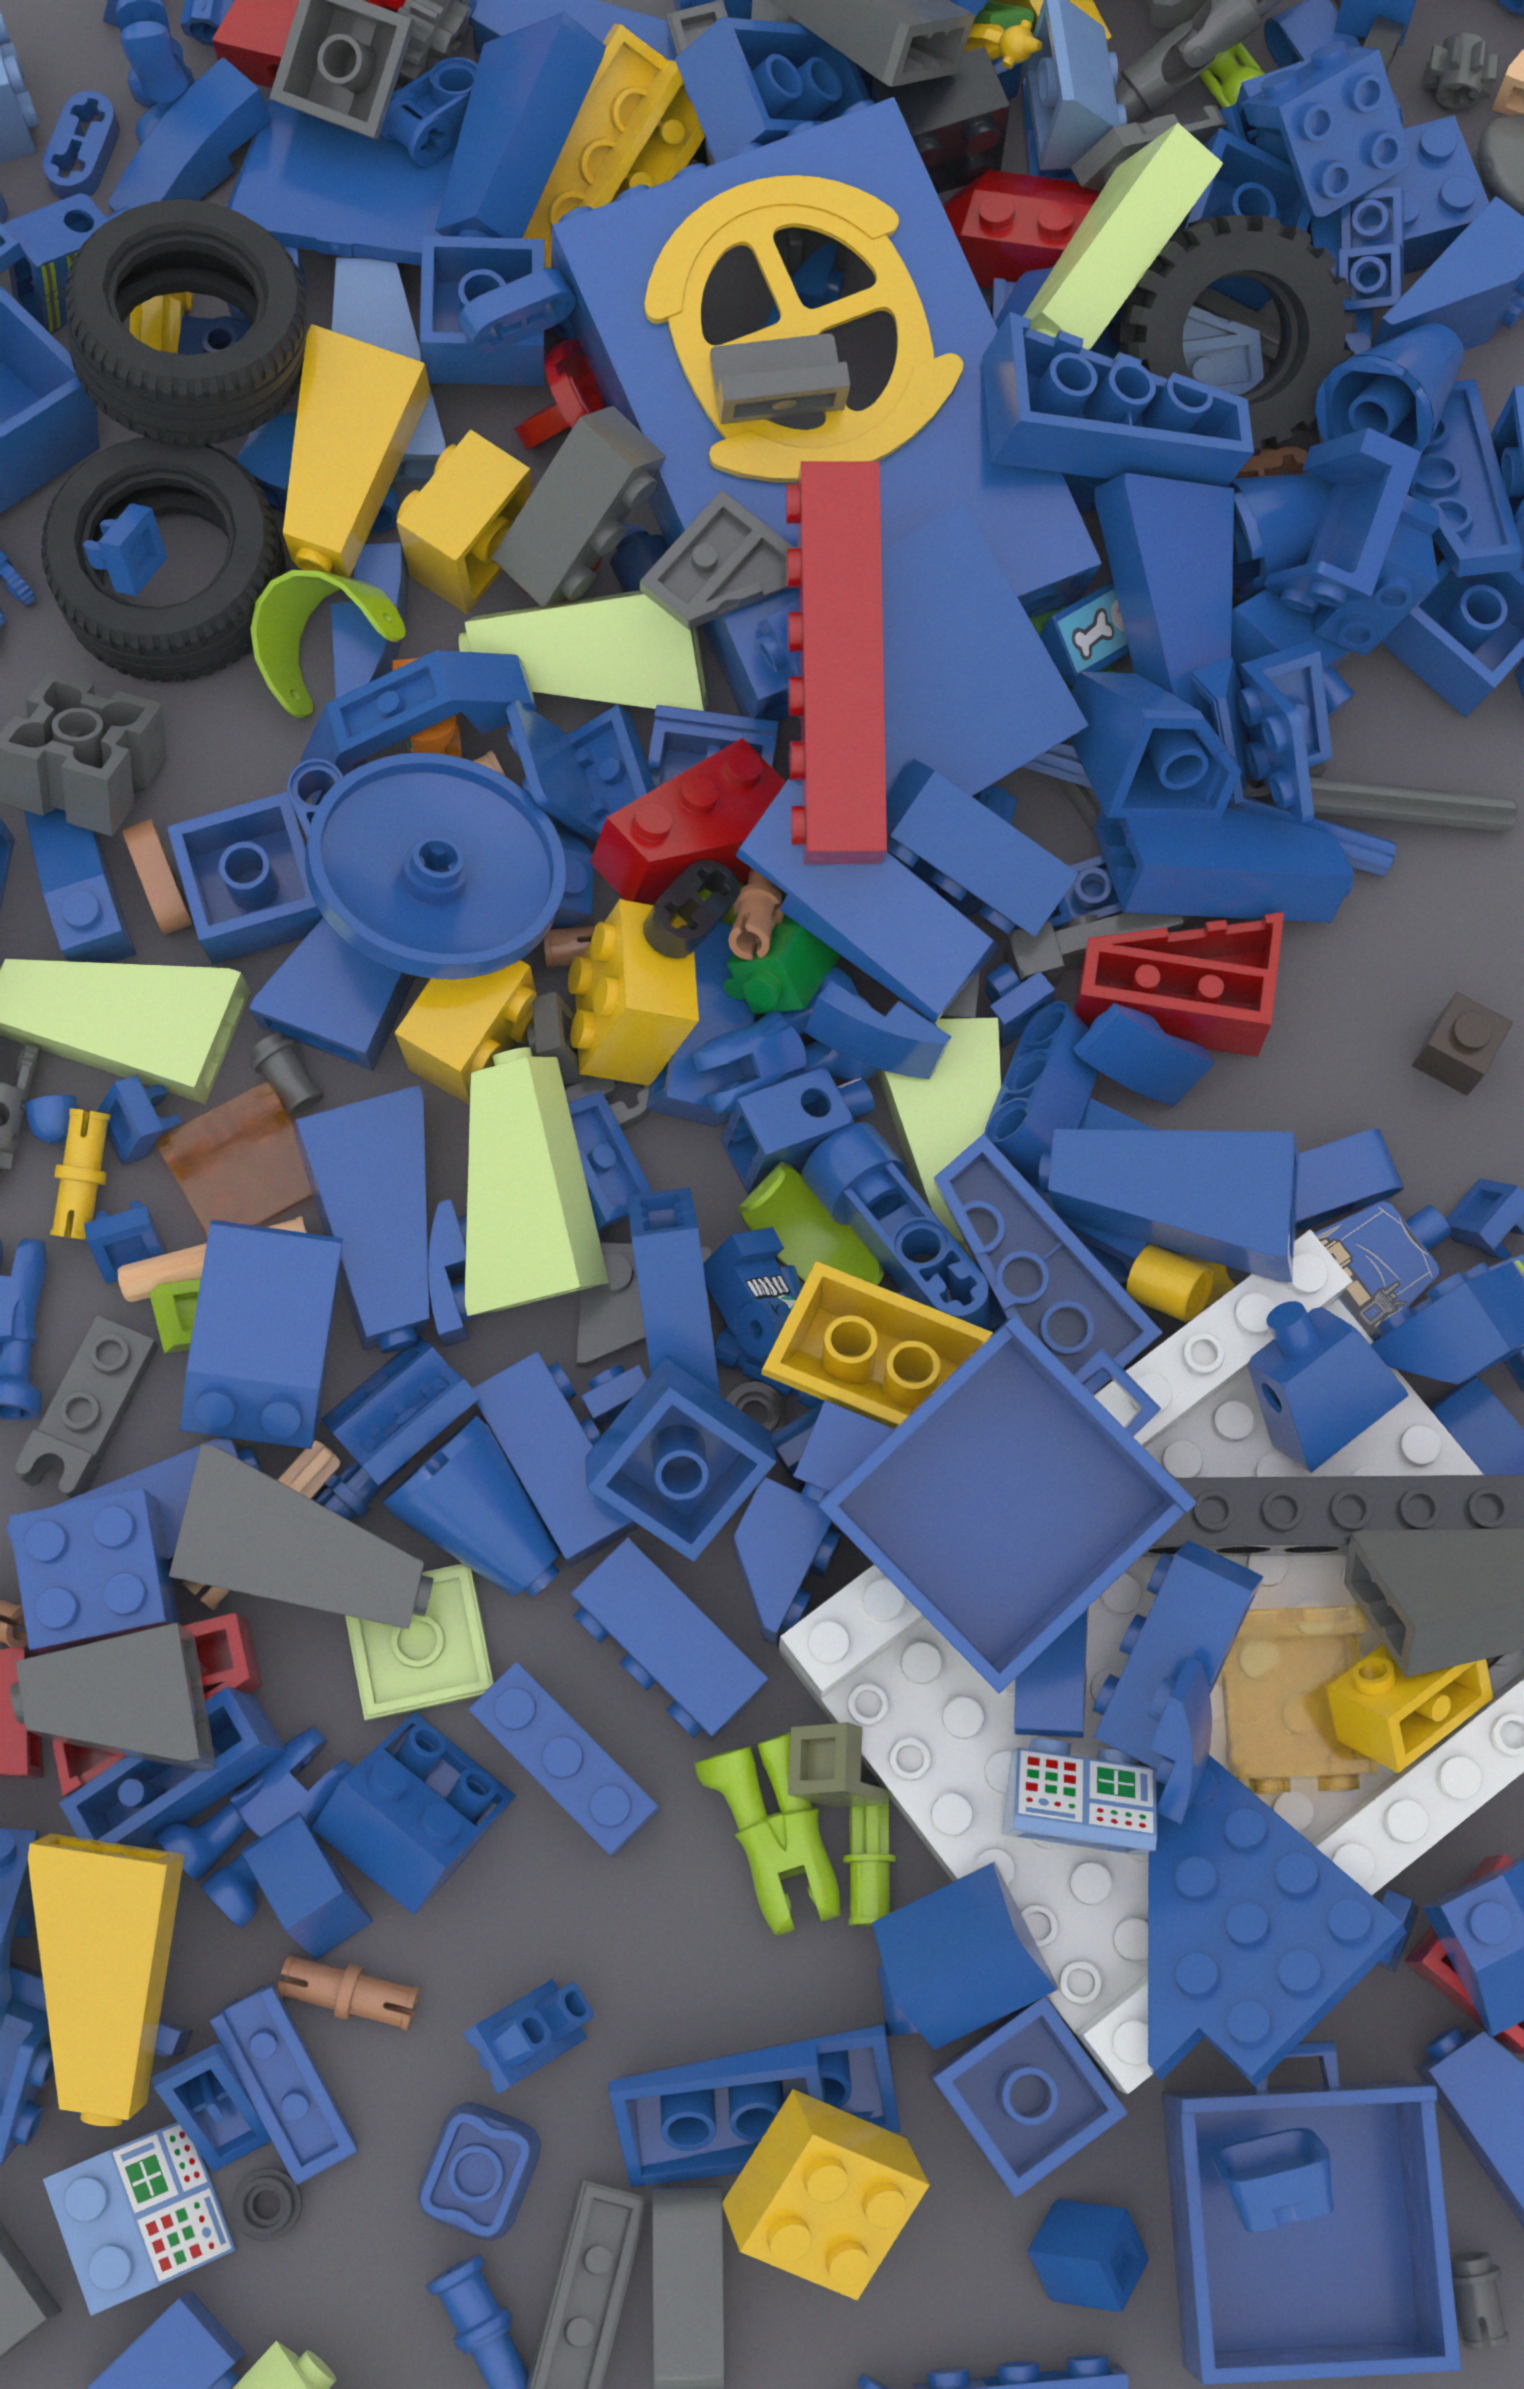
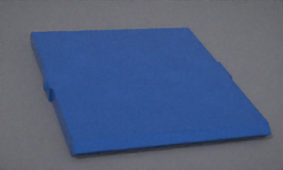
(338, 189)

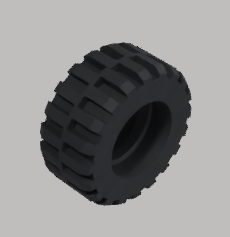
(1295, 278)

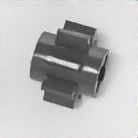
(1461, 71)

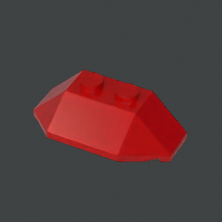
(1016, 222)

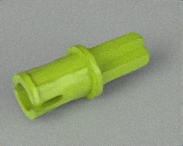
(869, 1863)

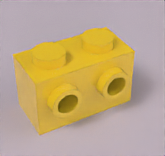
(1400, 1716)

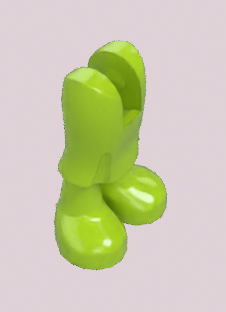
(774, 1843)

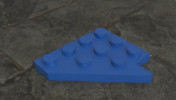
(1249, 1931)

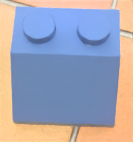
(1070, 85)

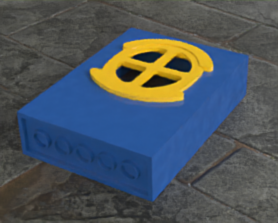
(638, 321)

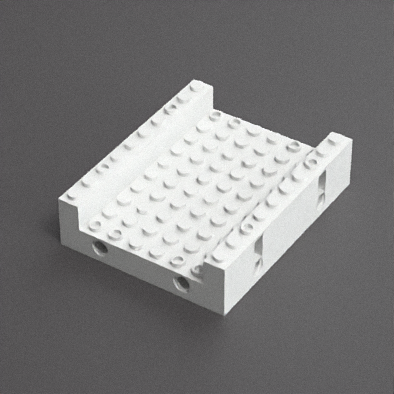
(947, 1737)

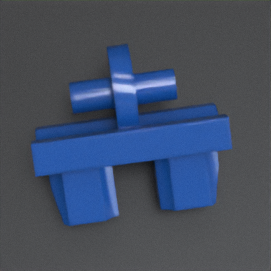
(530, 2032)

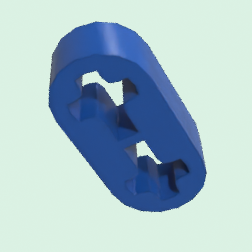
(70, 142)
(517, 310)

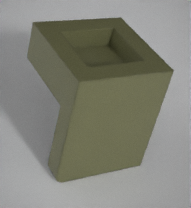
(828, 1766)

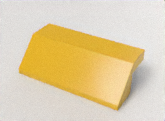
(627, 134)

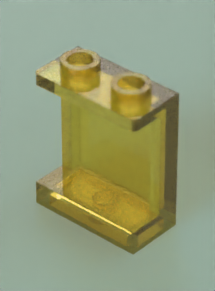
(1279, 1701)

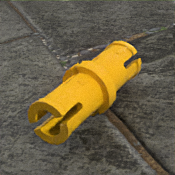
(80, 1173)

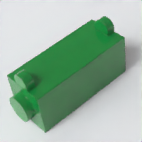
(787, 972)

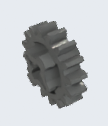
(437, 34)

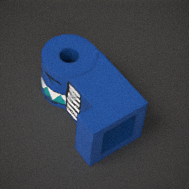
(750, 1288)

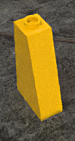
(348, 444)
(104, 1965)

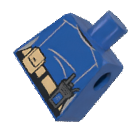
(1384, 1259)

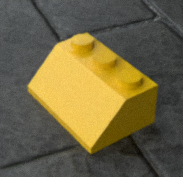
(867, 1346)

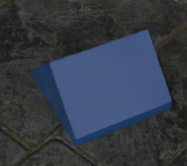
(961, 1957)

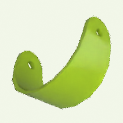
(282, 616)
(806, 1227)

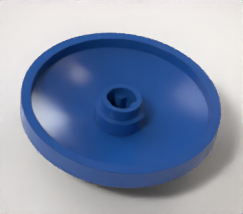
(435, 865)

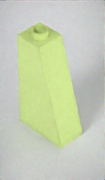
(1123, 235)
(599, 650)
(127, 1017)
(949, 1110)
(527, 1190)

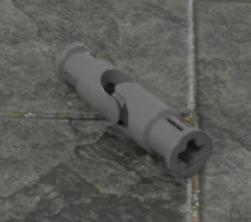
(1212, 30)

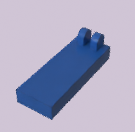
(284, 2083)

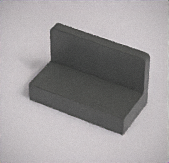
(778, 378)

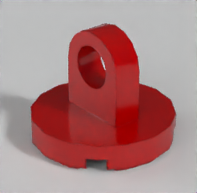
(573, 390)

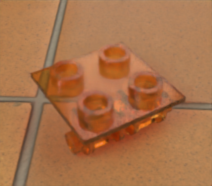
(238, 1160)

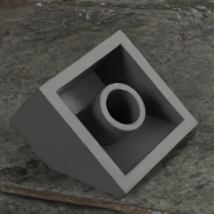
(343, 63)

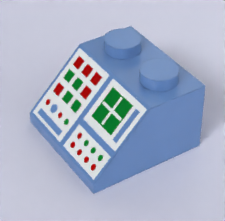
(1080, 1799)
(139, 2216)

